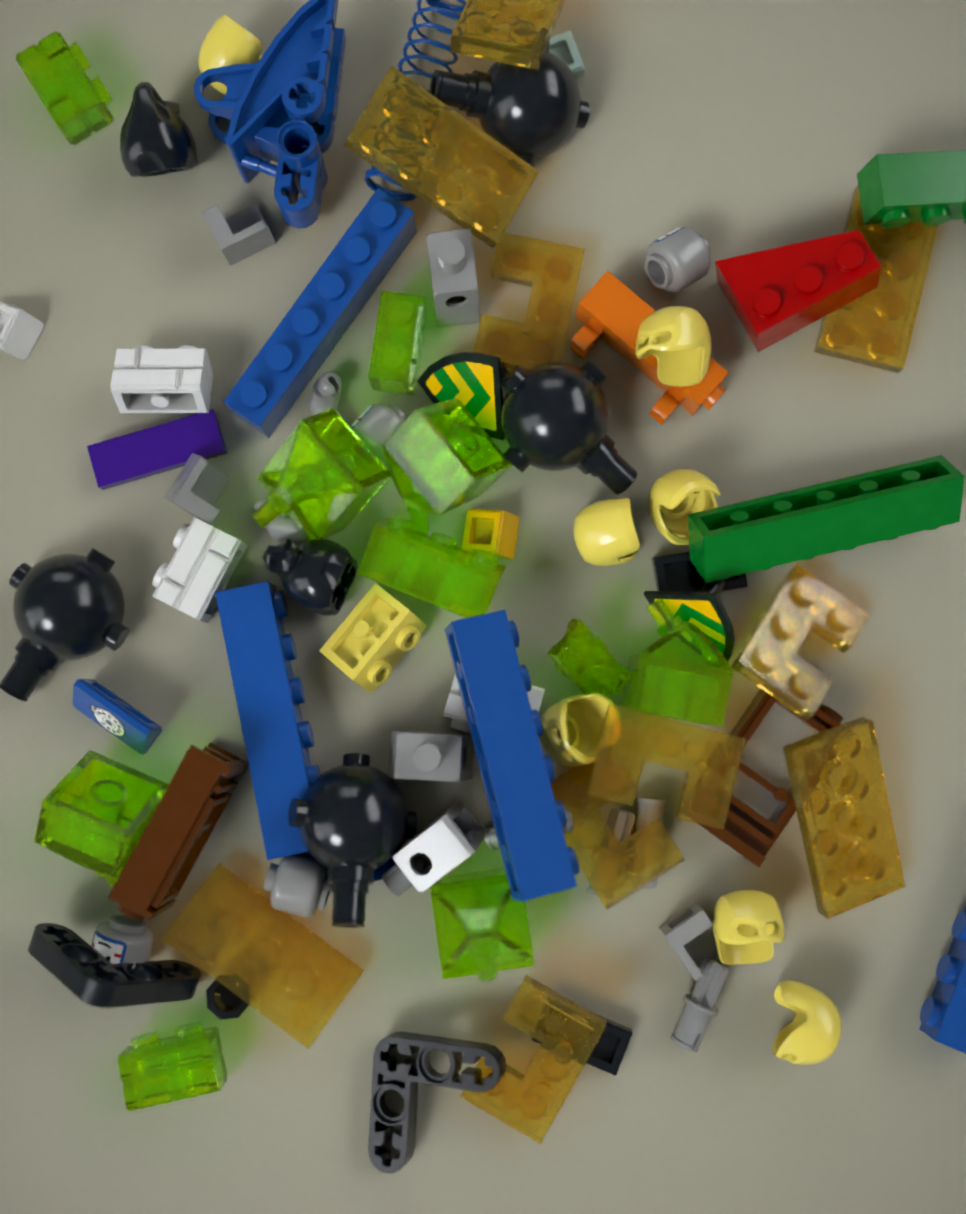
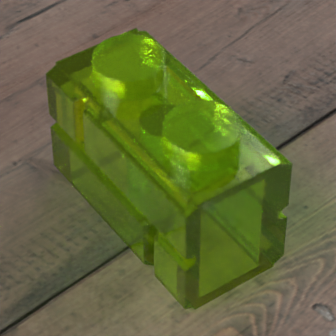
(65, 88)
(397, 343)
(172, 1067)

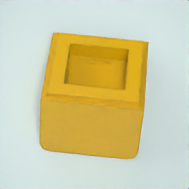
(491, 531)

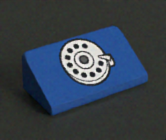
(115, 715)

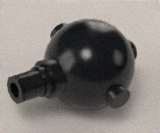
(518, 105)
(560, 421)
(64, 612)
(352, 825)

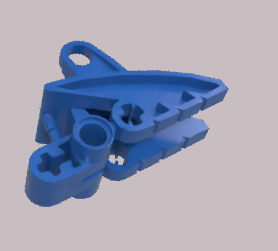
(277, 104)

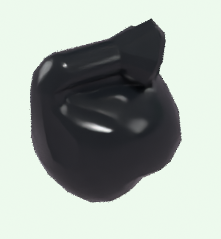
(154, 136)
(314, 573)

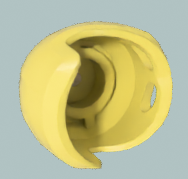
(228, 45)
(679, 342)
(675, 497)
(606, 532)
(574, 728)
(747, 927)
(813, 1031)

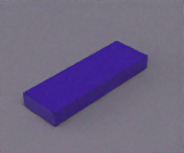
(156, 449)

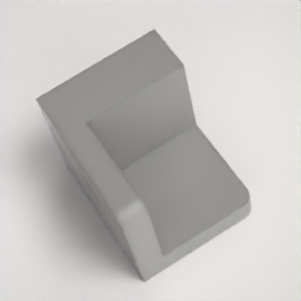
(239, 233)
(198, 488)
(691, 938)

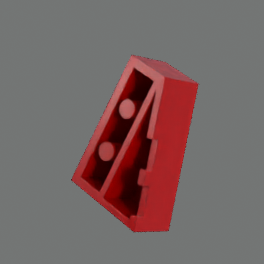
(797, 283)

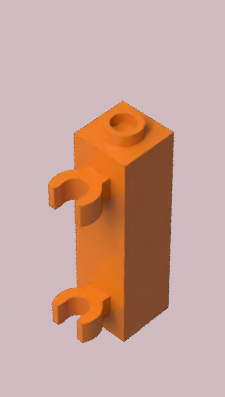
(615, 316)

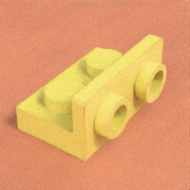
(373, 638)

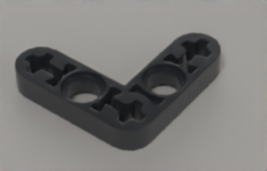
(108, 984)
(405, 1080)

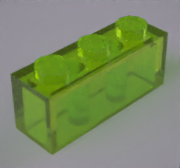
(431, 567)

